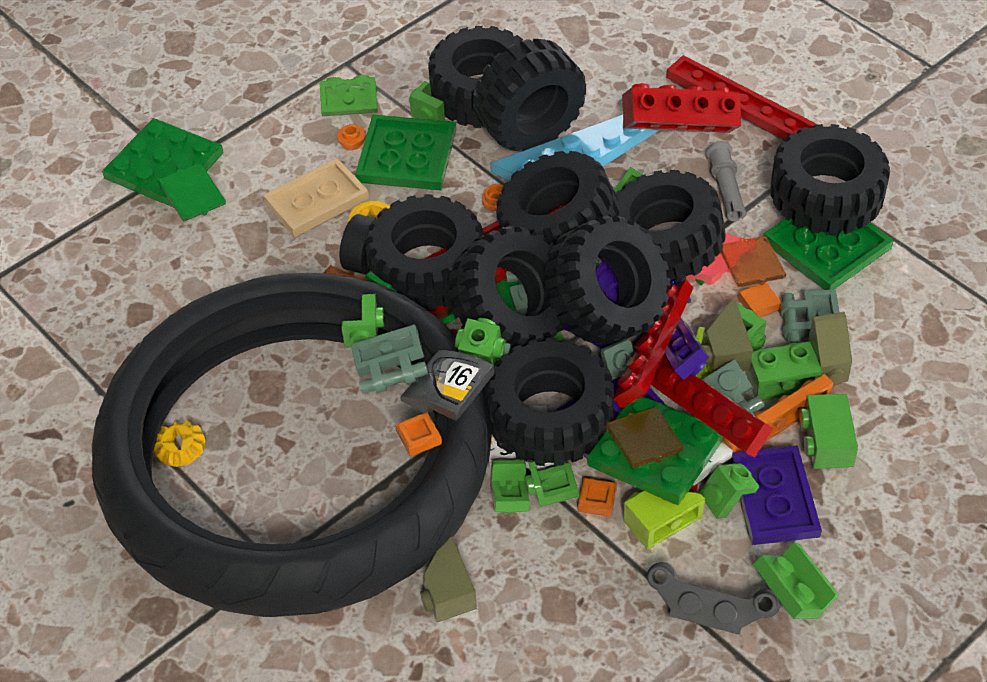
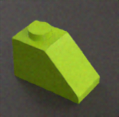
(658, 519)

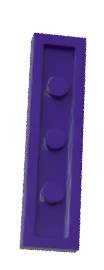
(685, 351)

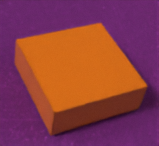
(760, 299)
(418, 434)
(597, 497)

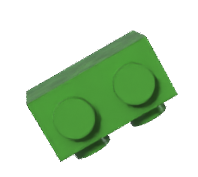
(782, 369)
(829, 431)

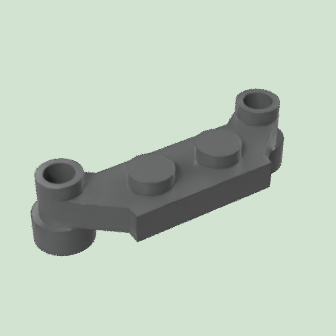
(709, 606)

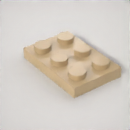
(316, 197)

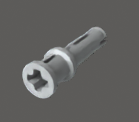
(724, 171)

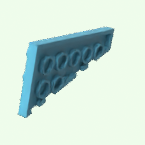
(601, 141)

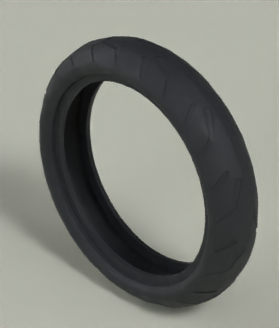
(289, 576)

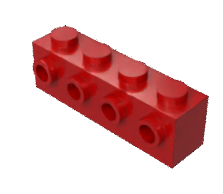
(681, 109)

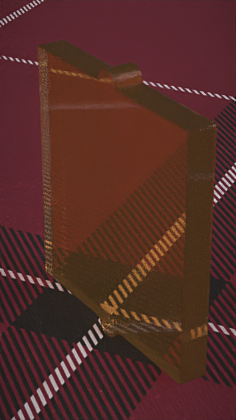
(752, 261)
(644, 437)

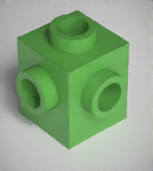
(490, 340)

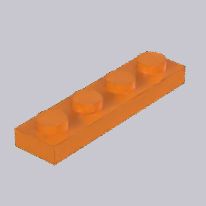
(787, 408)

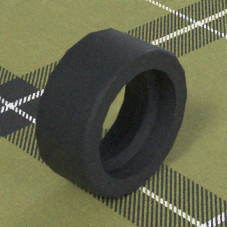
(353, 246)

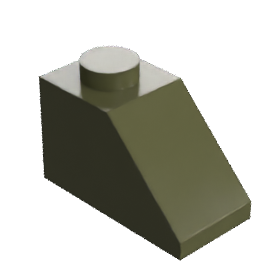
(728, 340)
(832, 346)
(447, 584)

